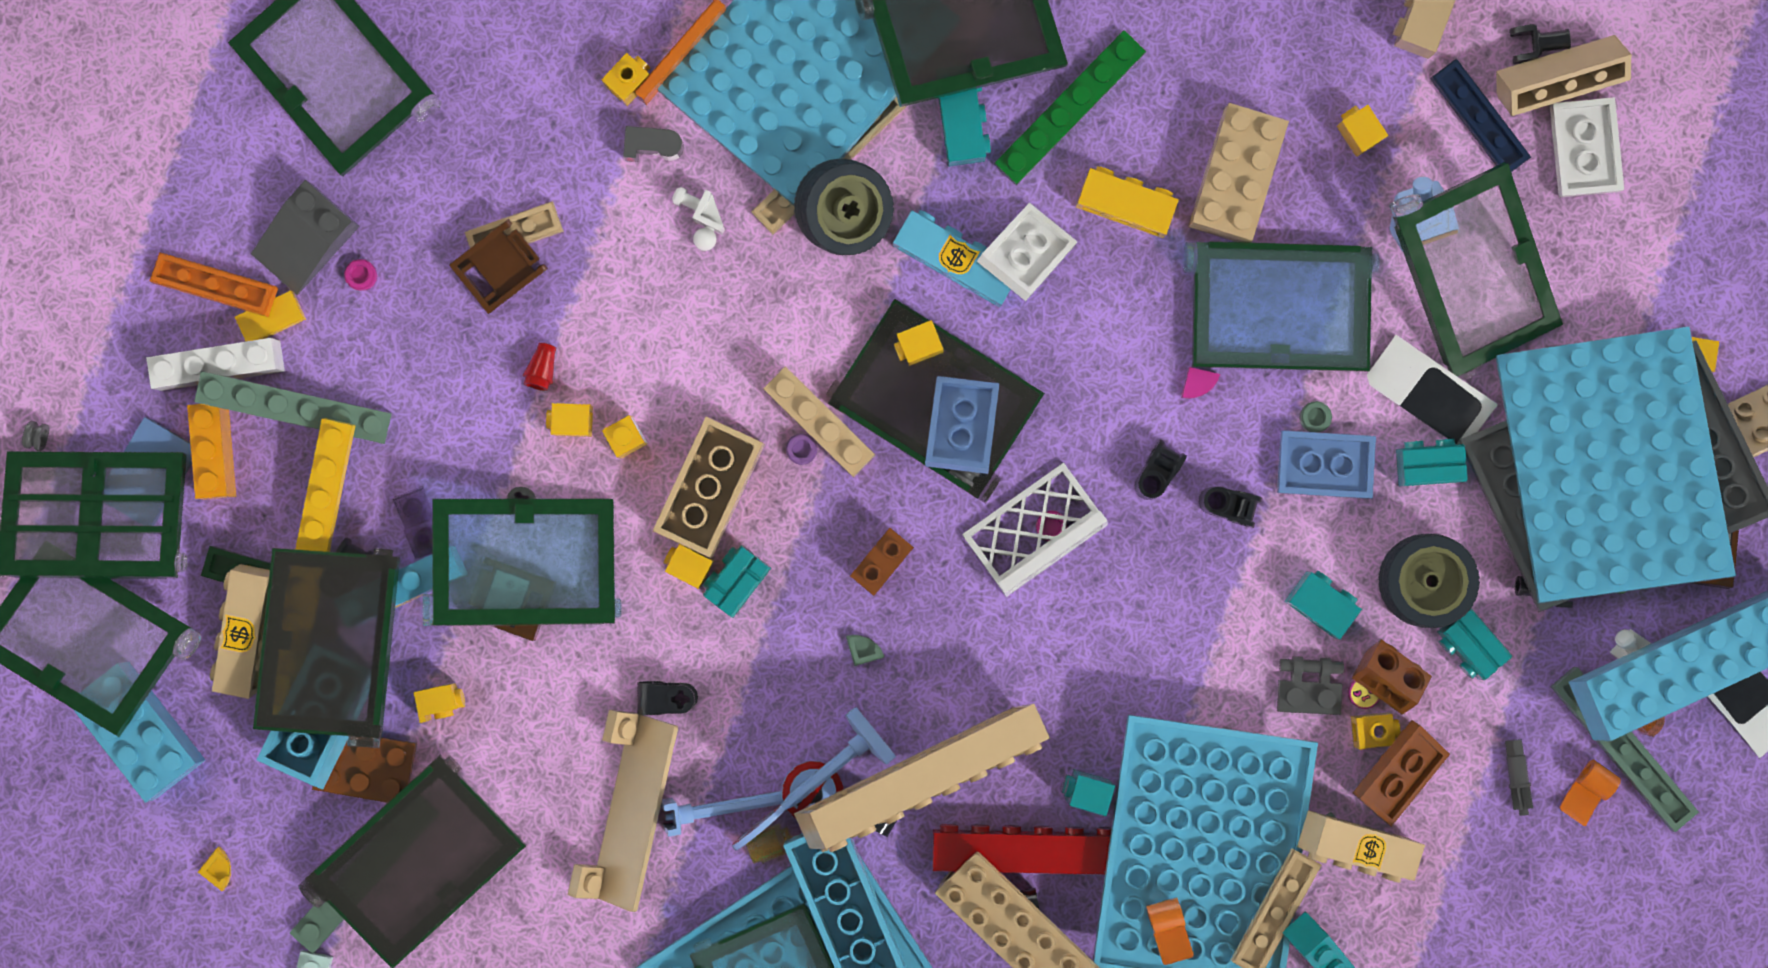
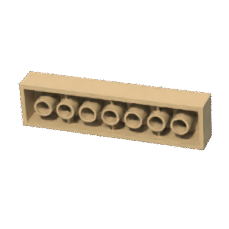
(920, 777)

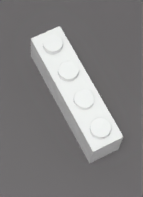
(229, 360)

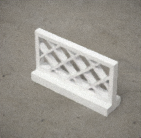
(1050, 551)

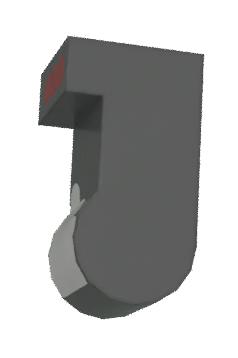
(651, 142)

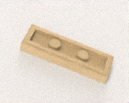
(532, 224)

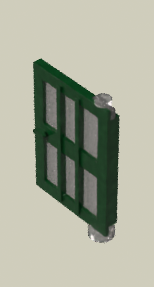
(92, 515)

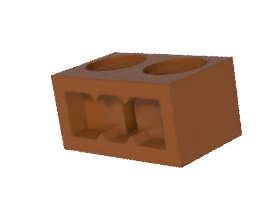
(881, 561)
(1392, 677)

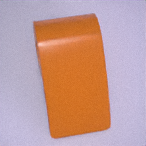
(1589, 788)
(1170, 931)

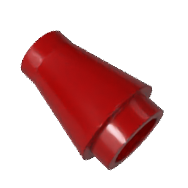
(541, 368)

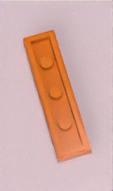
(649, 87)
(213, 284)

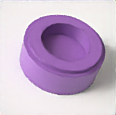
(801, 449)

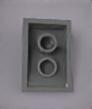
(303, 237)

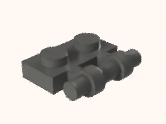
(1310, 697)

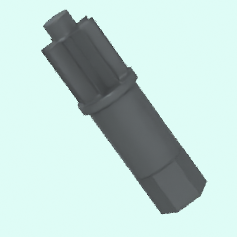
(1518, 776)

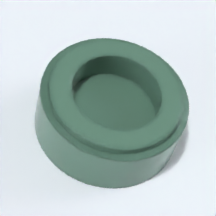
(1315, 417)

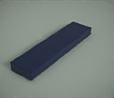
(1479, 116)

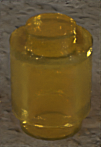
(768, 844)

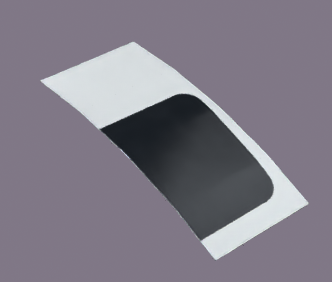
(1429, 391)
(1747, 709)

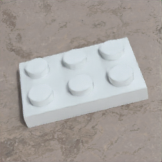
(1586, 147)
(1027, 251)

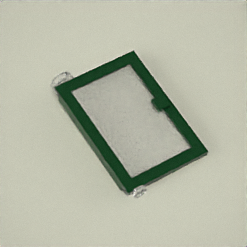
(334, 75)
(1476, 269)
(90, 644)

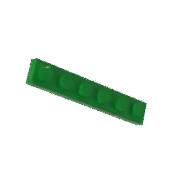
(1070, 107)

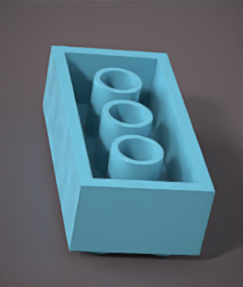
(151, 749)
(303, 755)

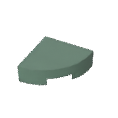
(863, 649)

